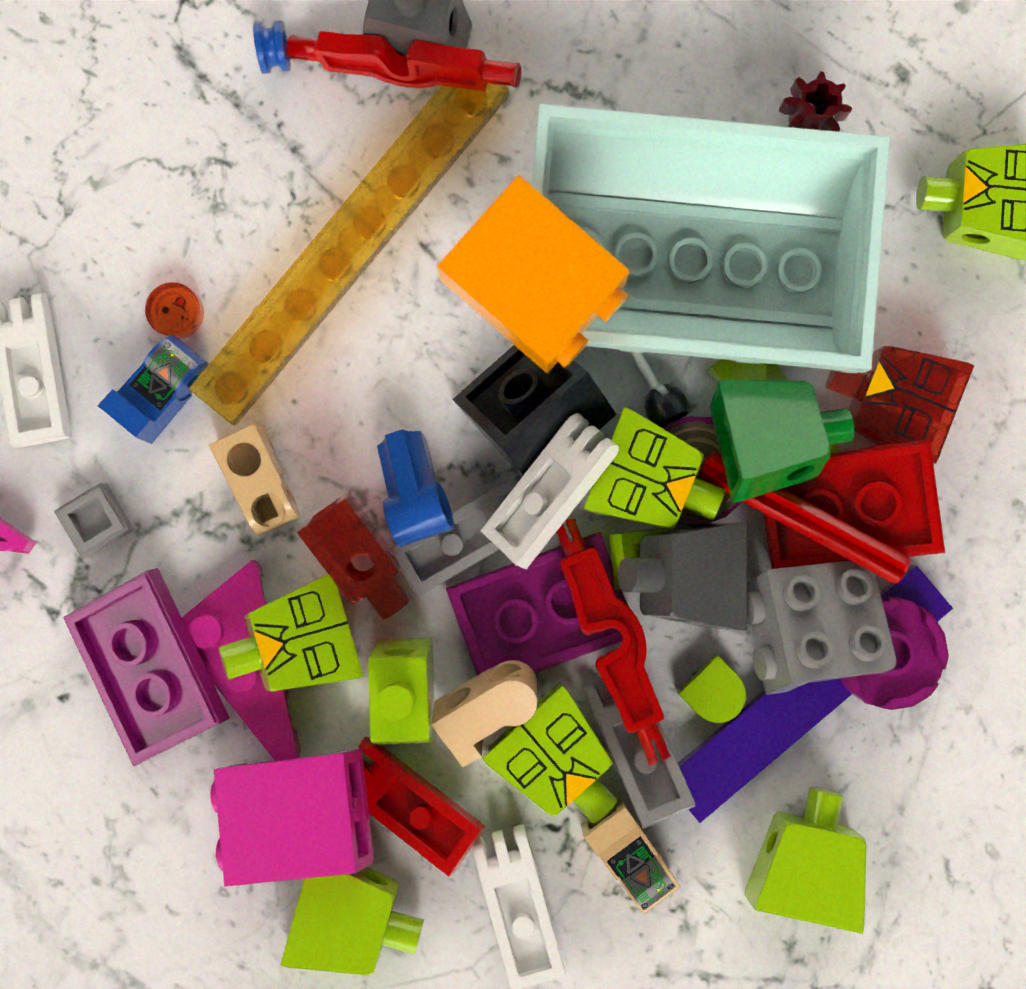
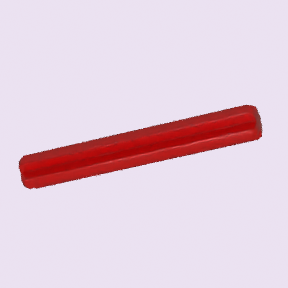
(818, 526)

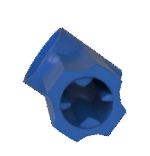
(416, 500)

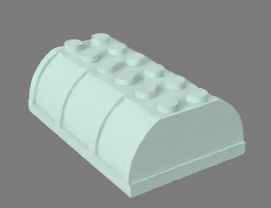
(730, 232)

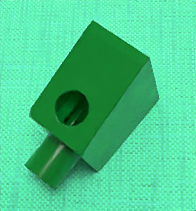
(773, 434)

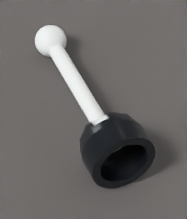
(664, 401)

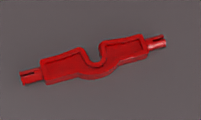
(423, 67)
(622, 668)

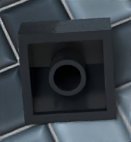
(525, 407)

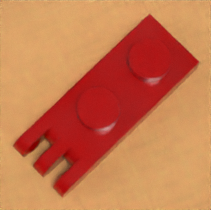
(417, 810)

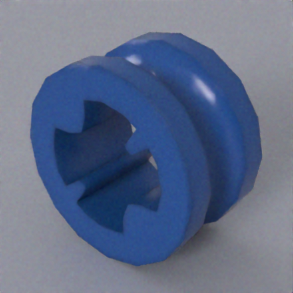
(271, 47)

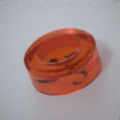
(174, 310)

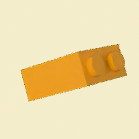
(535, 275)

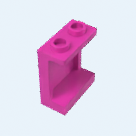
(292, 818)

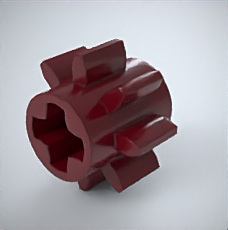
(827, 102)

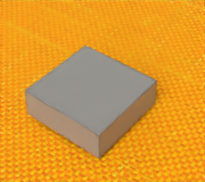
(93, 520)

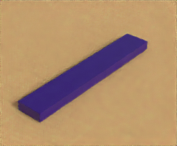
(778, 720)

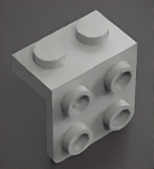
(817, 625)

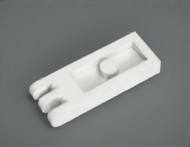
(31, 374)
(550, 490)
(518, 911)

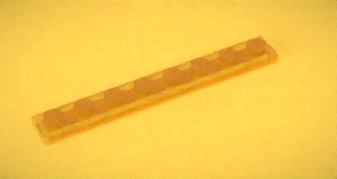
(345, 248)

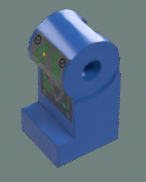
(155, 389)

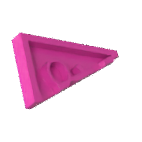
(220, 622)

